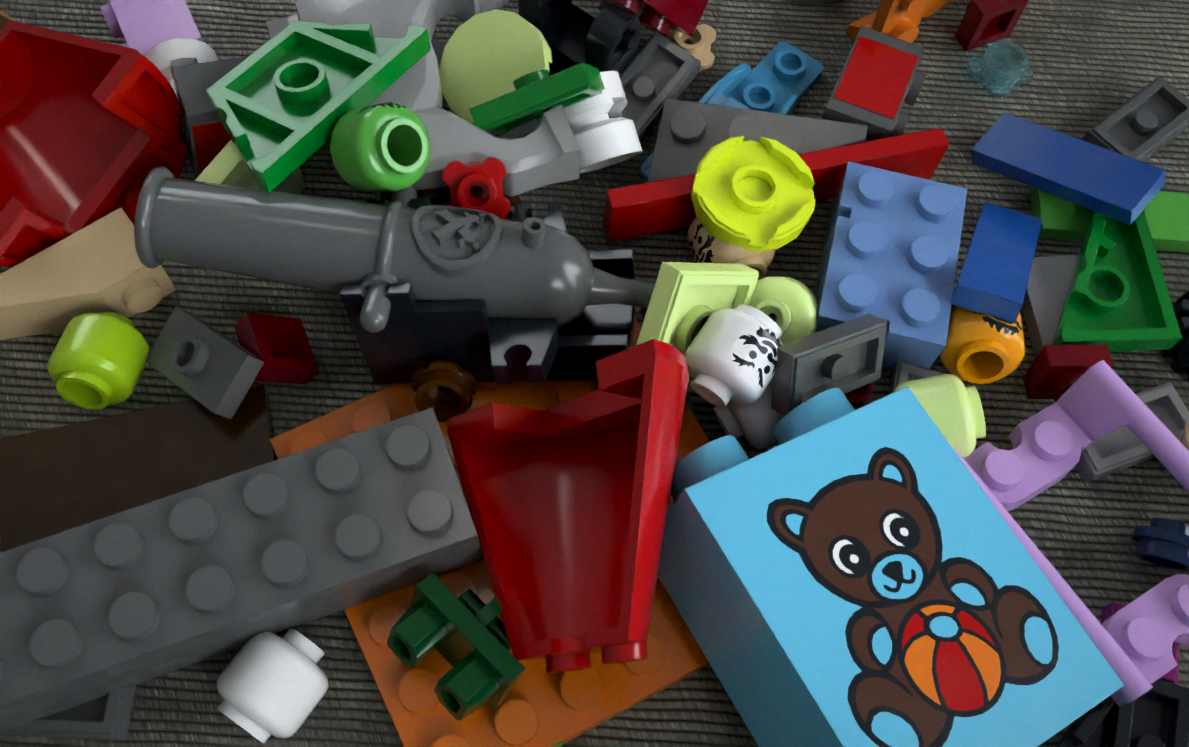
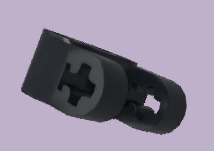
(577, 37)

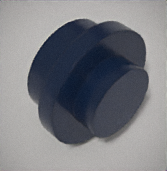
(1163, 543)

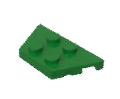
(298, 86)

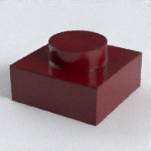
(988, 21)
(280, 344)
(1060, 367)

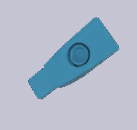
(770, 87)

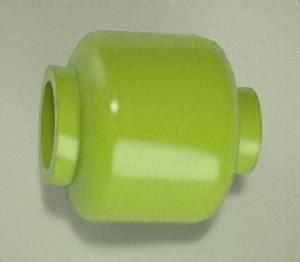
(98, 360)

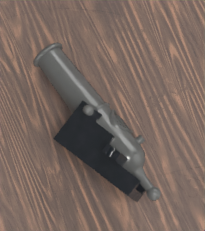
(412, 274)

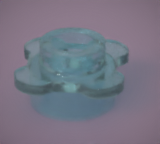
(1001, 68)

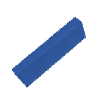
(1069, 167)
(998, 263)

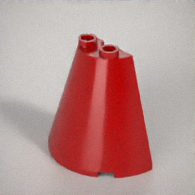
(76, 134)
(577, 507)

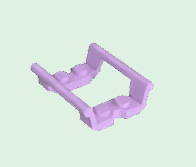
(1044, 450)

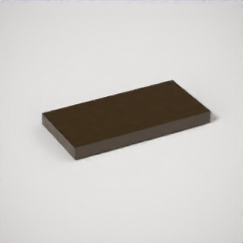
(124, 461)

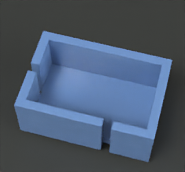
(892, 259)

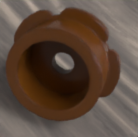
(444, 388)

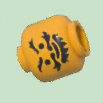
(982, 346)

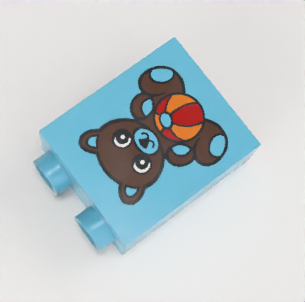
(870, 589)

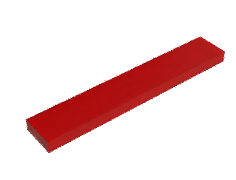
(668, 202)

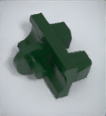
(467, 636)

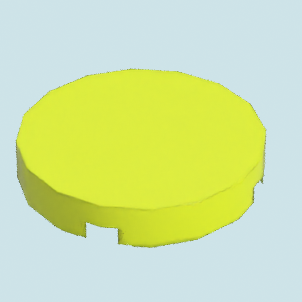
(753, 193)

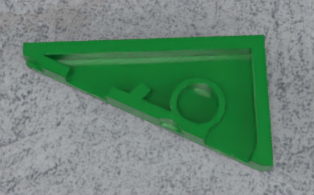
(1118, 291)

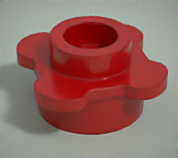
(486, 174)

